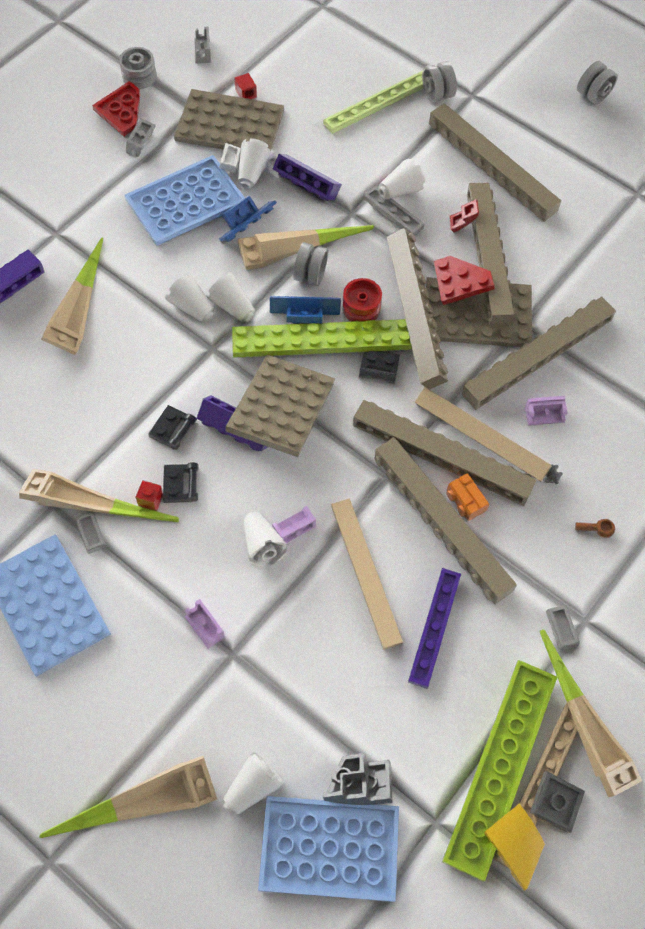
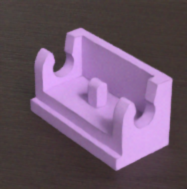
(546, 410)
(295, 525)
(204, 624)

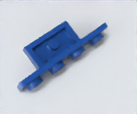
(243, 214)
(304, 308)

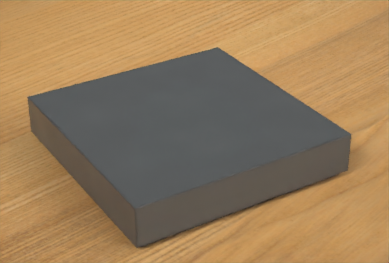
(557, 802)

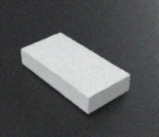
(230, 157)

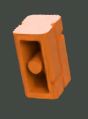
(467, 497)

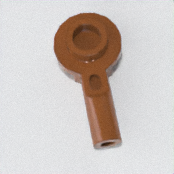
(604, 527)

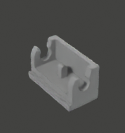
(202, 46)
(139, 136)

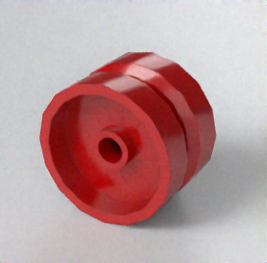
(362, 300)

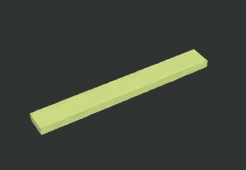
(374, 103)

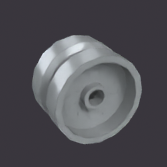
(138, 67)
(439, 81)
(597, 82)
(310, 264)

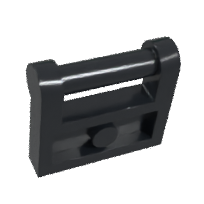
(379, 361)
(167, 425)
(174, 481)

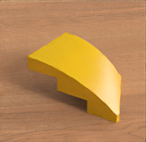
(517, 844)

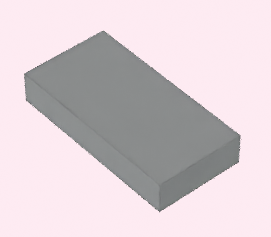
(90, 532)
(562, 627)

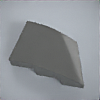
(360, 782)

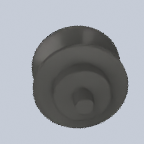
(552, 475)

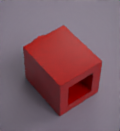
(245, 86)
(149, 495)

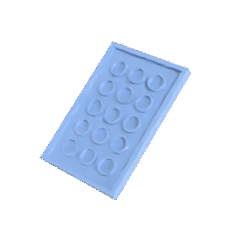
(184, 200)
(48, 606)
(329, 849)

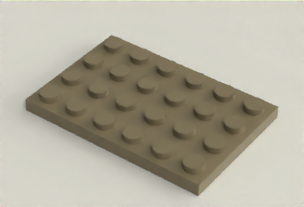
(219, 119)
(468, 319)
(281, 405)

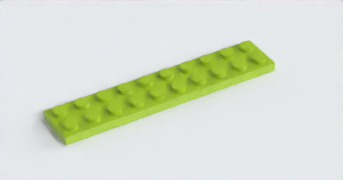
(320, 338)
(499, 769)

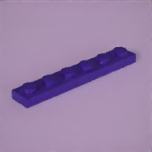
(434, 628)

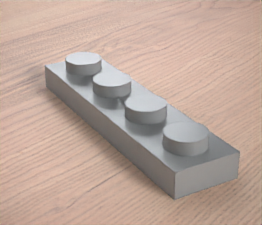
(393, 211)

